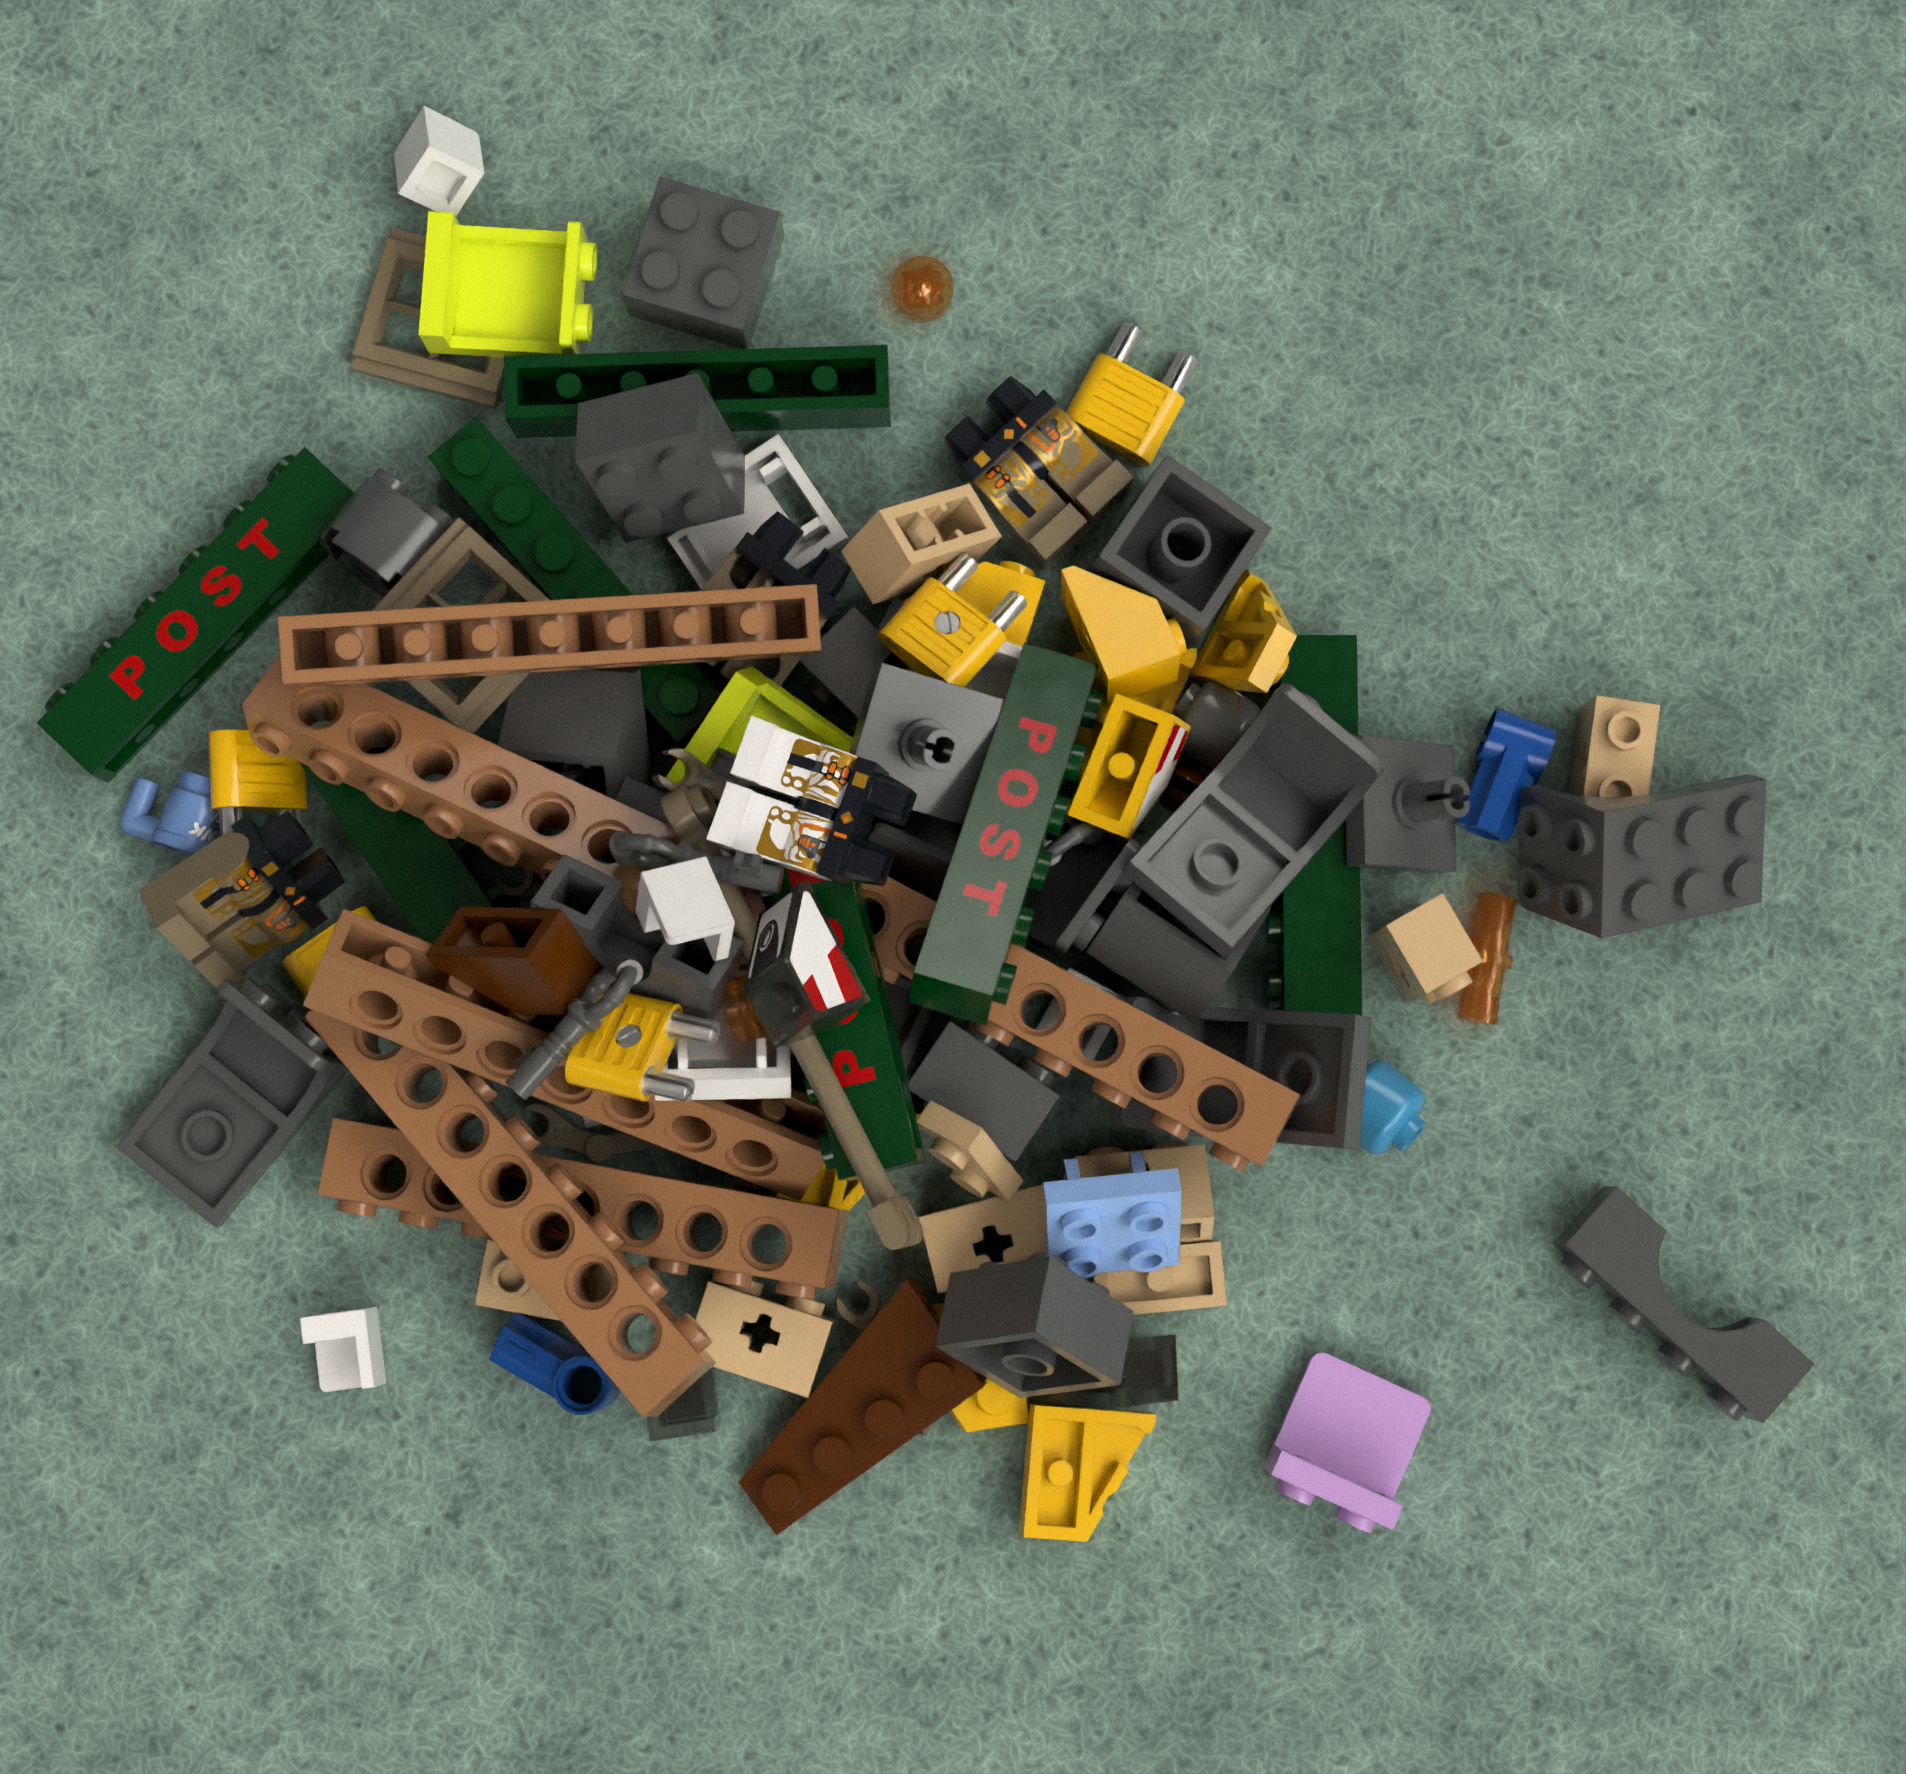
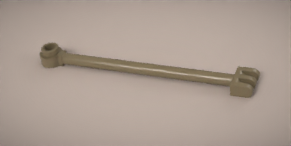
(691, 815)

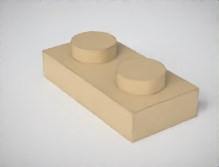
(968, 1151)
(1190, 1285)

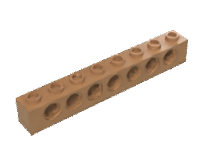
(548, 636)
(474, 770)
(392, 989)
(1262, 1103)
(475, 1177)
(813, 1232)

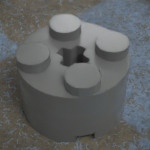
(383, 532)

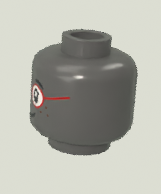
(1217, 721)

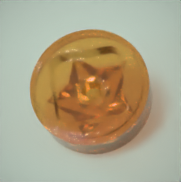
(922, 289)
(740, 1013)

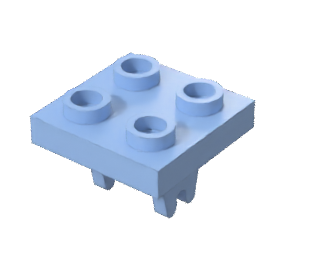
(1114, 1219)

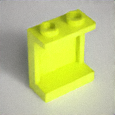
(505, 289)
(756, 695)

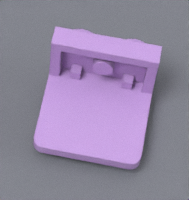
(1347, 1441)

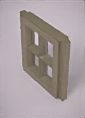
(406, 366)
(421, 587)

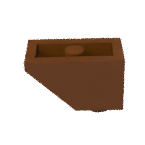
(516, 957)

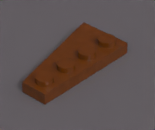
(862, 1411)

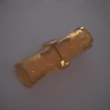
(1491, 939)

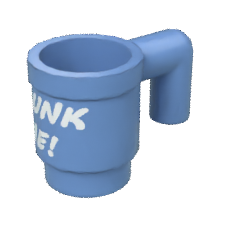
(186, 818)

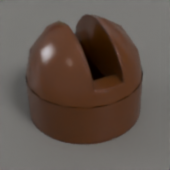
(1175, 798)

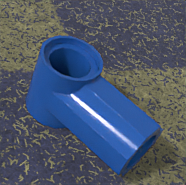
(1507, 763)
(549, 1363)

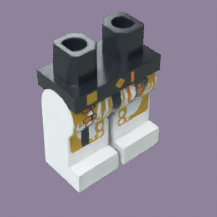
(833, 810)

